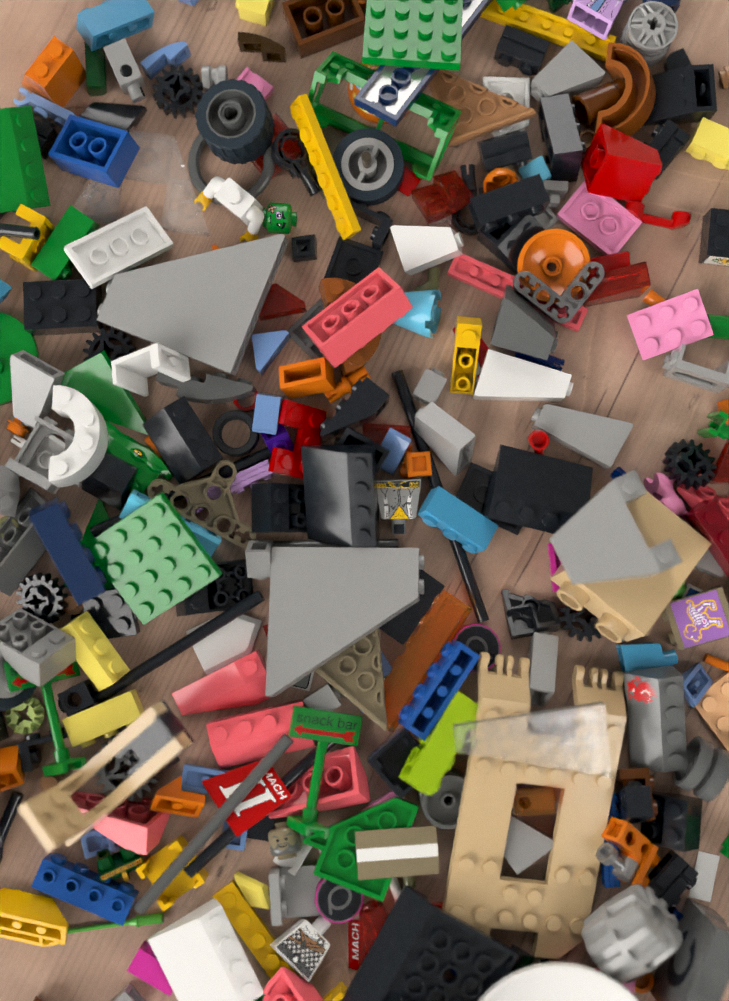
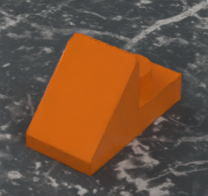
(174, 801)

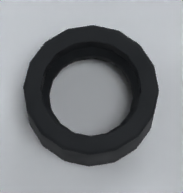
(217, 433)

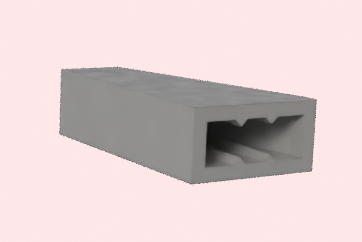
(583, 433)

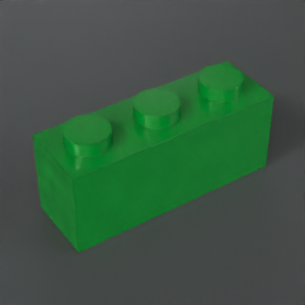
(52, 258)

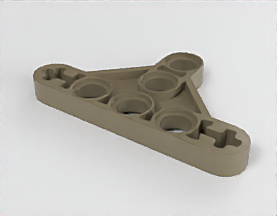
(219, 508)

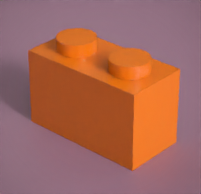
(306, 378)

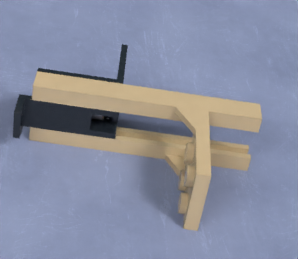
(150, 746)

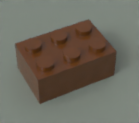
(322, 23)

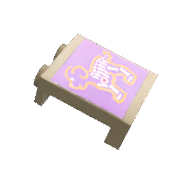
(698, 618)

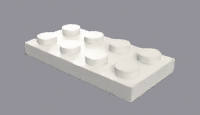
(118, 247)

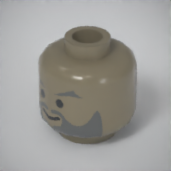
(284, 841)

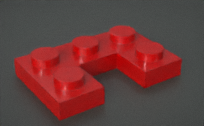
(307, 422)

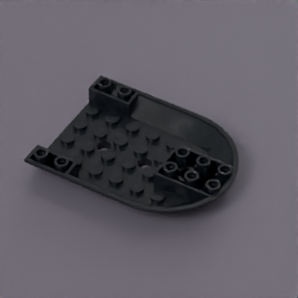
(417, 948)

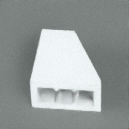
(425, 246)

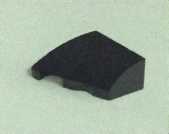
(115, 115)
(529, 615)

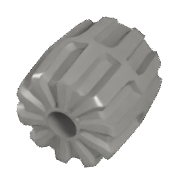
(631, 934)

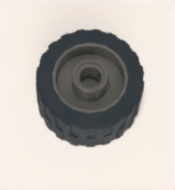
(235, 121)

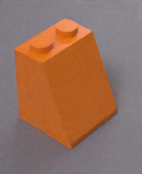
(55, 73)

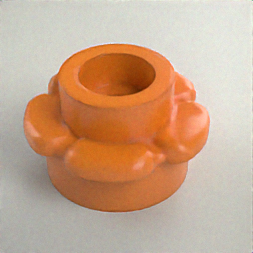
(17, 427)

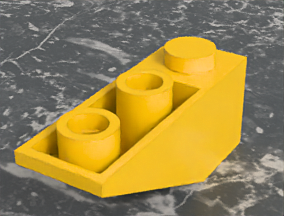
(465, 354)

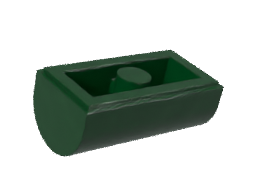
(95, 71)

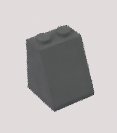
(523, 327)

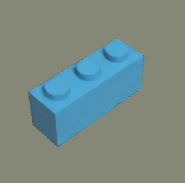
(113, 21)
(457, 520)

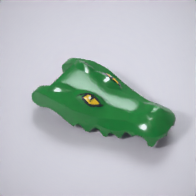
(138, 455)

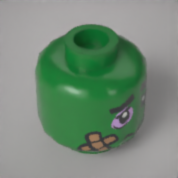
(279, 218)

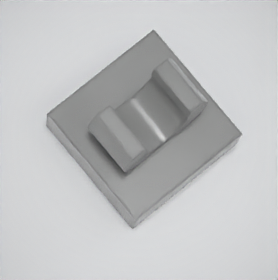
(556, 190)

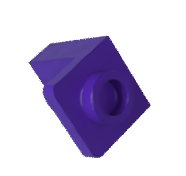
(279, 440)

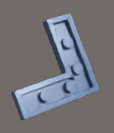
(191, 781)

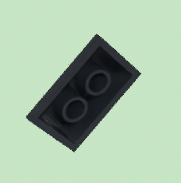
(182, 441)

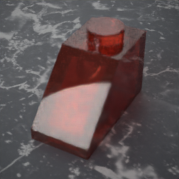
(281, 304)

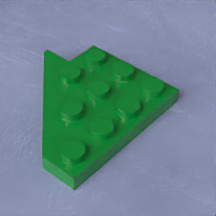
(338, 853)

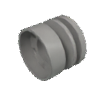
(655, 42)

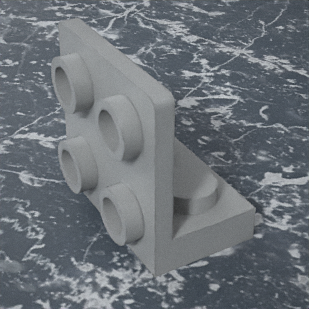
(291, 894)

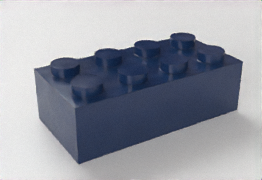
(67, 550)

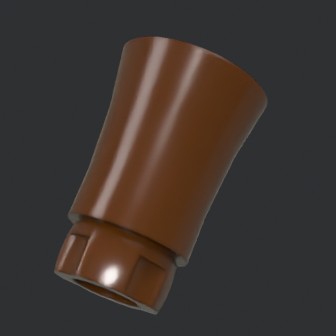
(596, 100)

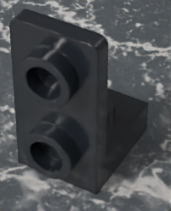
(379, 234)
(29, 754)

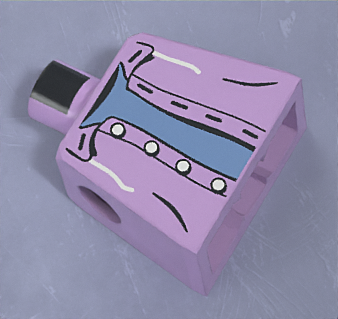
(595, 15)

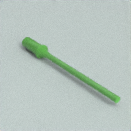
(136, 921)

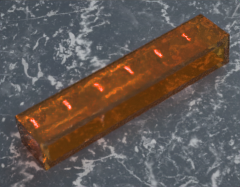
(421, 652)

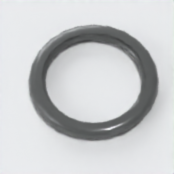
(200, 184)

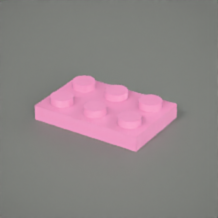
(599, 220)
(670, 324)

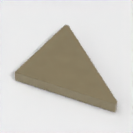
(359, 677)

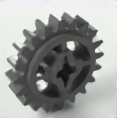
(108, 777)

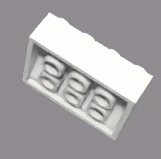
(205, 958)

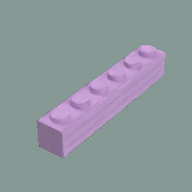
(243, 480)

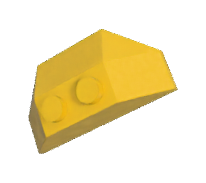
(31, 918)

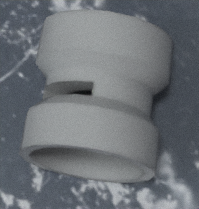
(213, 76)

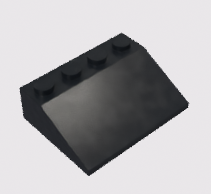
(536, 489)
(341, 494)

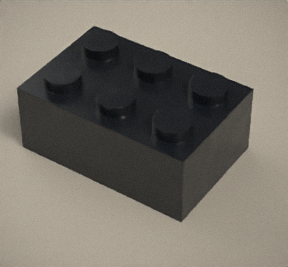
(61, 307)

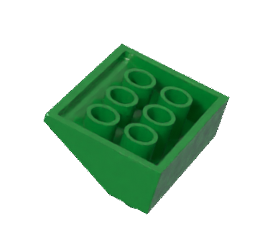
(20, 161)

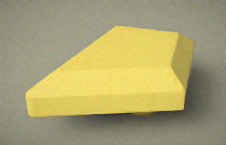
(254, 891)

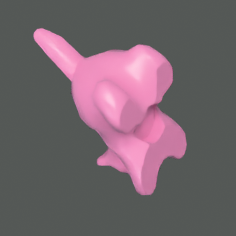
(664, 492)

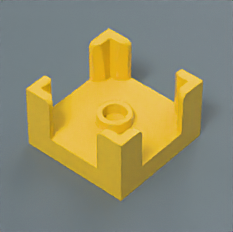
(28, 248)
(160, 861)

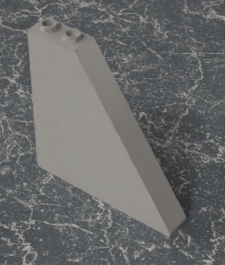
(197, 302)
(331, 601)

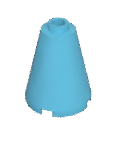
(425, 313)

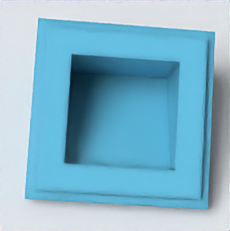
(535, 167)

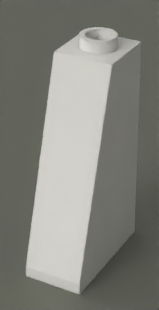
(519, 380)

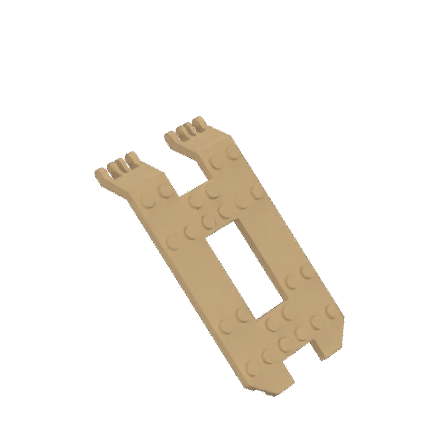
(564, 900)

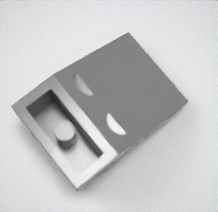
(35, 647)

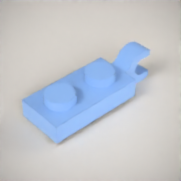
(44, 107)

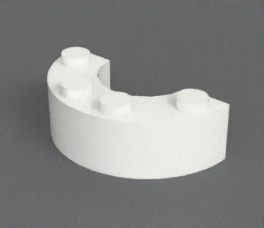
(89, 439)

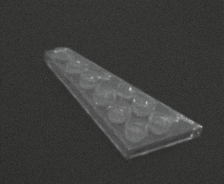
(547, 738)

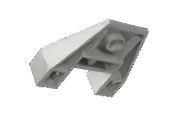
(605, 542)

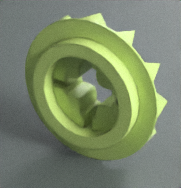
(27, 726)

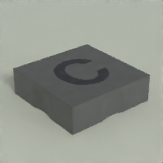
(702, 962)

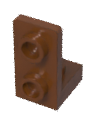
(638, 775)

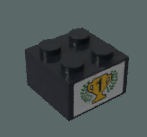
(715, 237)

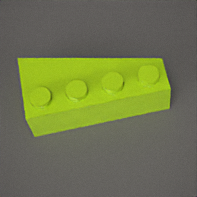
(436, 754)

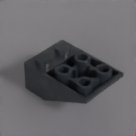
(684, 95)
(509, 240)
(361, 407)
(221, 593)

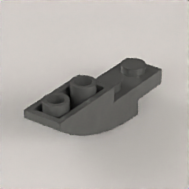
(214, 390)

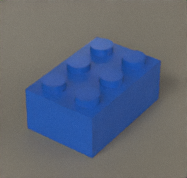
(94, 151)

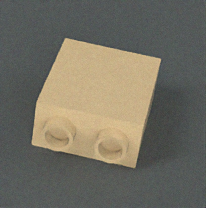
(633, 605)

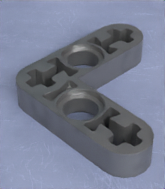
(565, 298)

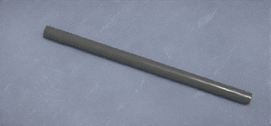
(213, 824)

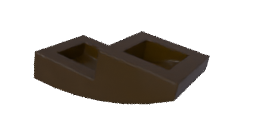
(269, 49)

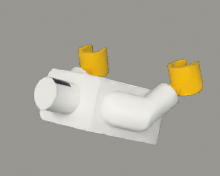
(237, 202)

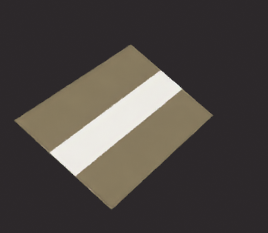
(397, 852)

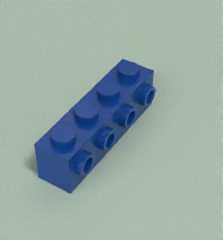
(438, 688)
(84, 889)

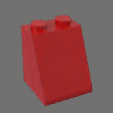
(619, 165)

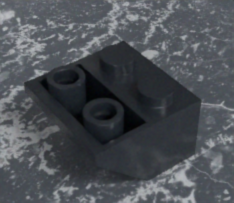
(278, 508)
(676, 823)

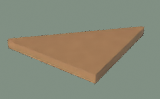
(480, 108)

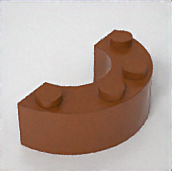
(639, 94)
(330, 291)

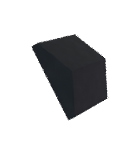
(111, 481)

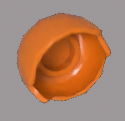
(498, 178)

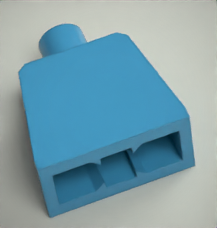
(644, 656)

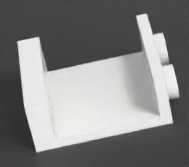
(134, 369)

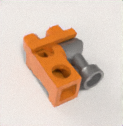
(636, 852)

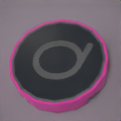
(479, 639)
(337, 902)

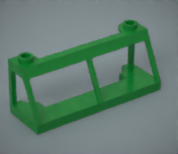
(441, 116)

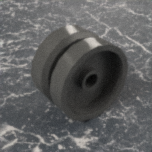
(706, 769)
(444, 805)

